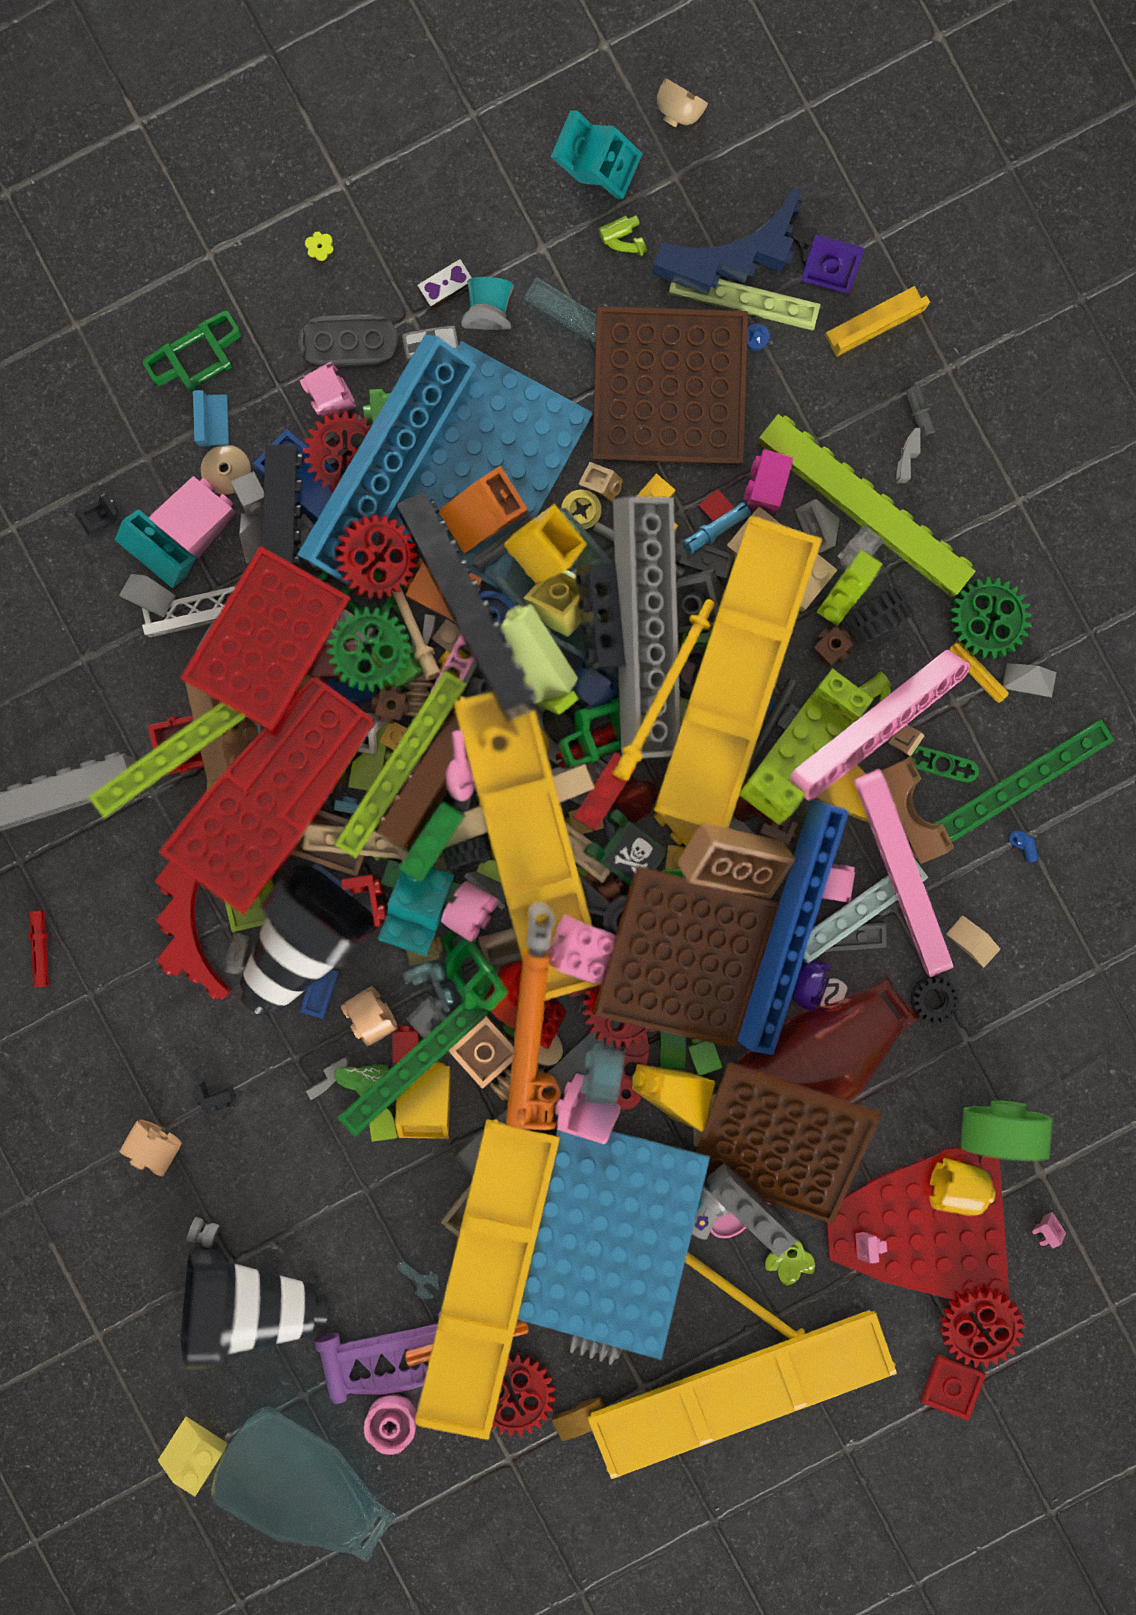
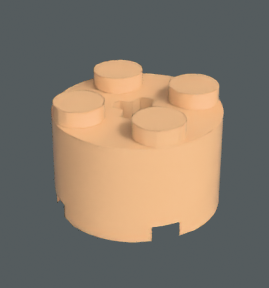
(370, 1016)
(150, 1147)

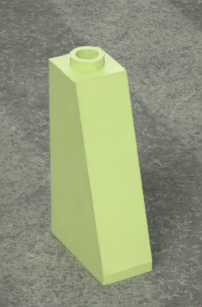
(538, 654)

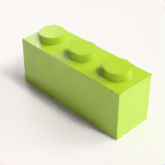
(849, 587)

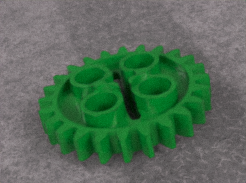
(1011, 623)
(350, 662)

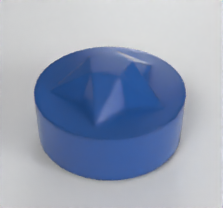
(757, 337)

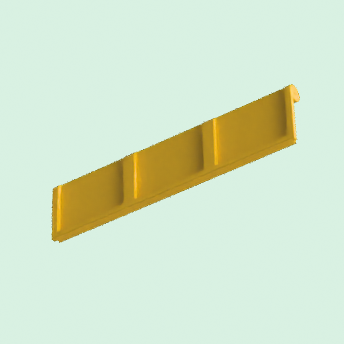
(738, 673)
(524, 826)
(487, 1280)
(742, 1393)

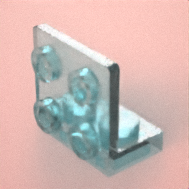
(421, 973)

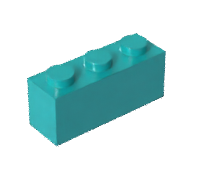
(155, 548)

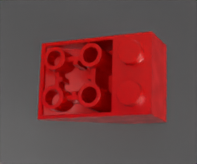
(507, 1008)

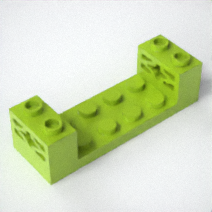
(822, 718)

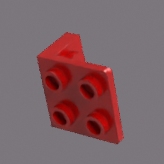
(361, 884)

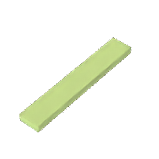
(755, 301)

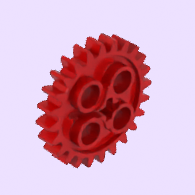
(320, 451)
(360, 540)
(624, 1032)
(962, 1339)
(535, 1385)

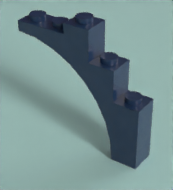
(702, 267)

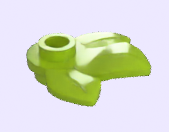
(791, 1264)

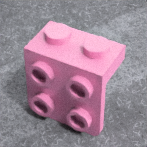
(580, 950)
(584, 1117)

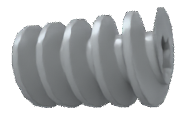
(594, 1347)

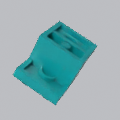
(596, 154)
(416, 911)

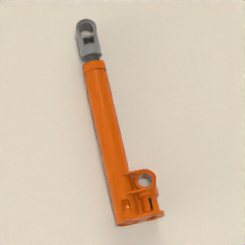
(527, 1103)

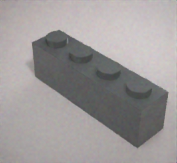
(751, 1210)

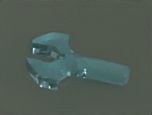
(419, 1279)

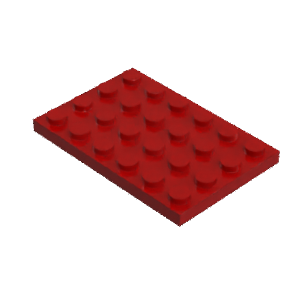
(265, 638)

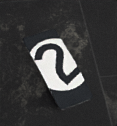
(836, 987)

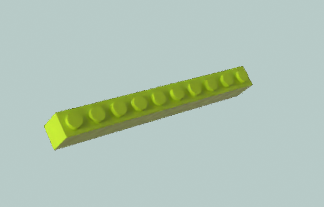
(868, 507)

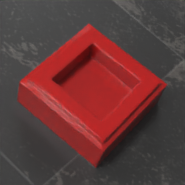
(715, 505)

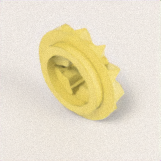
(583, 498)

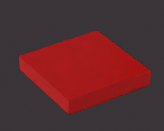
(953, 1387)

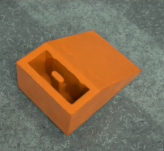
(483, 510)

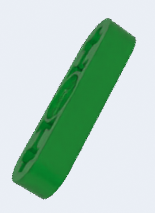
(962, 762)

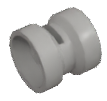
(202, 1233)

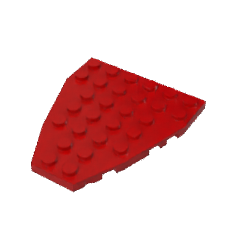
(925, 1246)

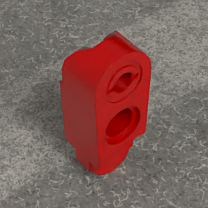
(639, 1055)

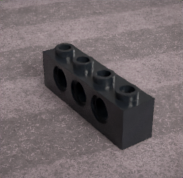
(607, 605)

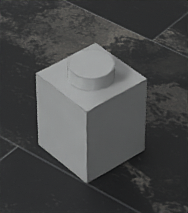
(249, 494)

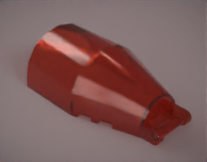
(837, 1044)

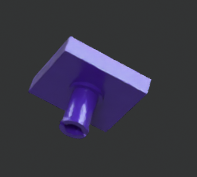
(832, 264)

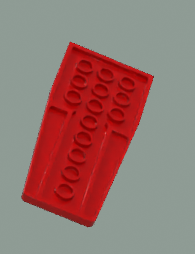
(269, 796)

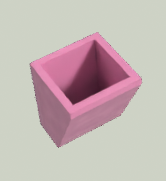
(194, 515)

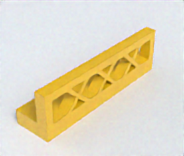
(876, 321)

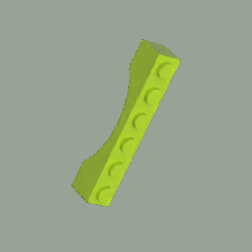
(368, 766)

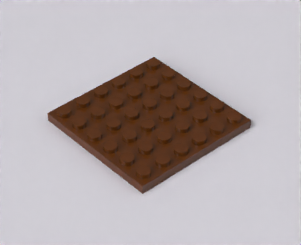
(670, 385)
(685, 957)
(787, 1140)

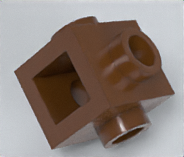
(824, 649)
(379, 704)

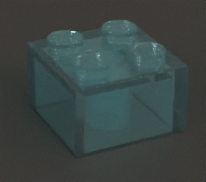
(604, 1075)

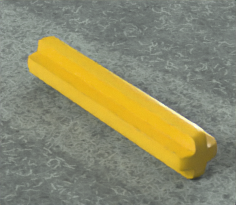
(980, 673)

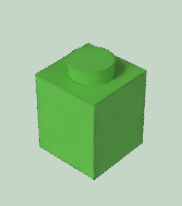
(704, 1056)

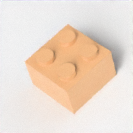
(484, 1051)

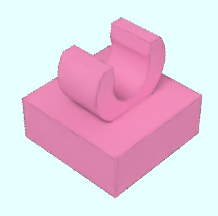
(1051, 1230)
(869, 1246)

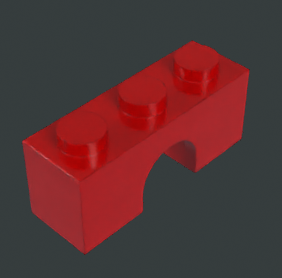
(602, 796)

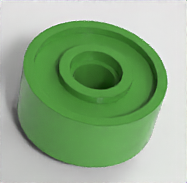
(1006, 1131)

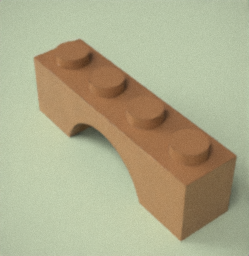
(926, 838)

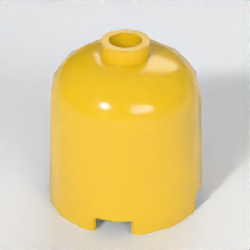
(961, 1188)

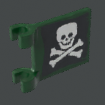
(626, 849)

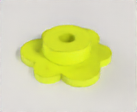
(317, 240)

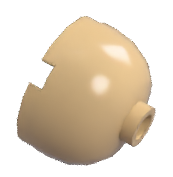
(679, 104)

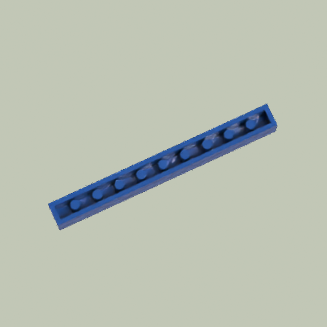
(792, 926)

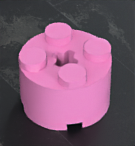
(328, 391)
(840, 883)
(469, 911)
(380, 1433)

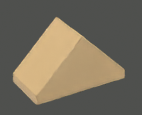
(973, 941)

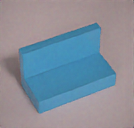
(210, 419)

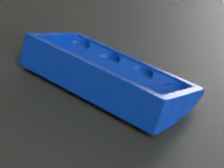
(313, 496)

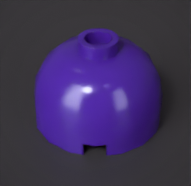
(811, 984)

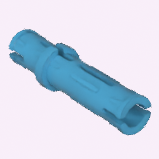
(709, 532)

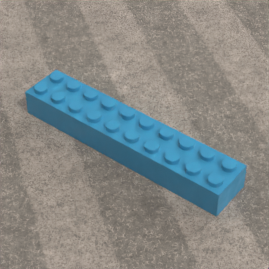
(390, 449)

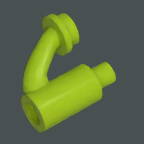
(619, 228)
(877, 685)

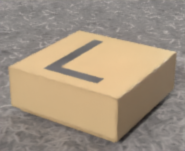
(906, 739)

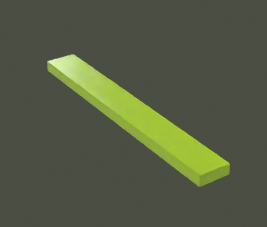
(164, 758)
(400, 764)

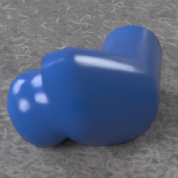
(1026, 843)

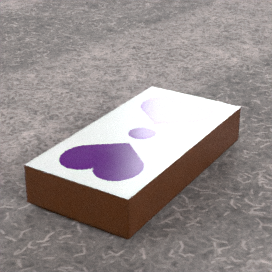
(445, 283)

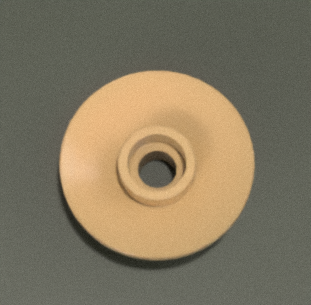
(237, 464)

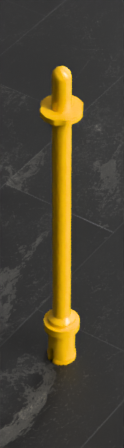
(632, 752)
(742, 1297)

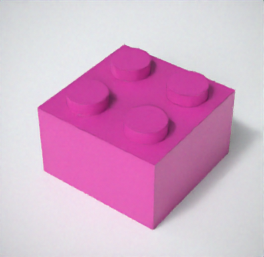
(769, 481)

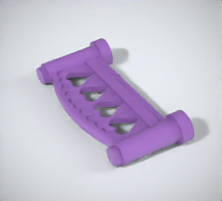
(339, 1359)

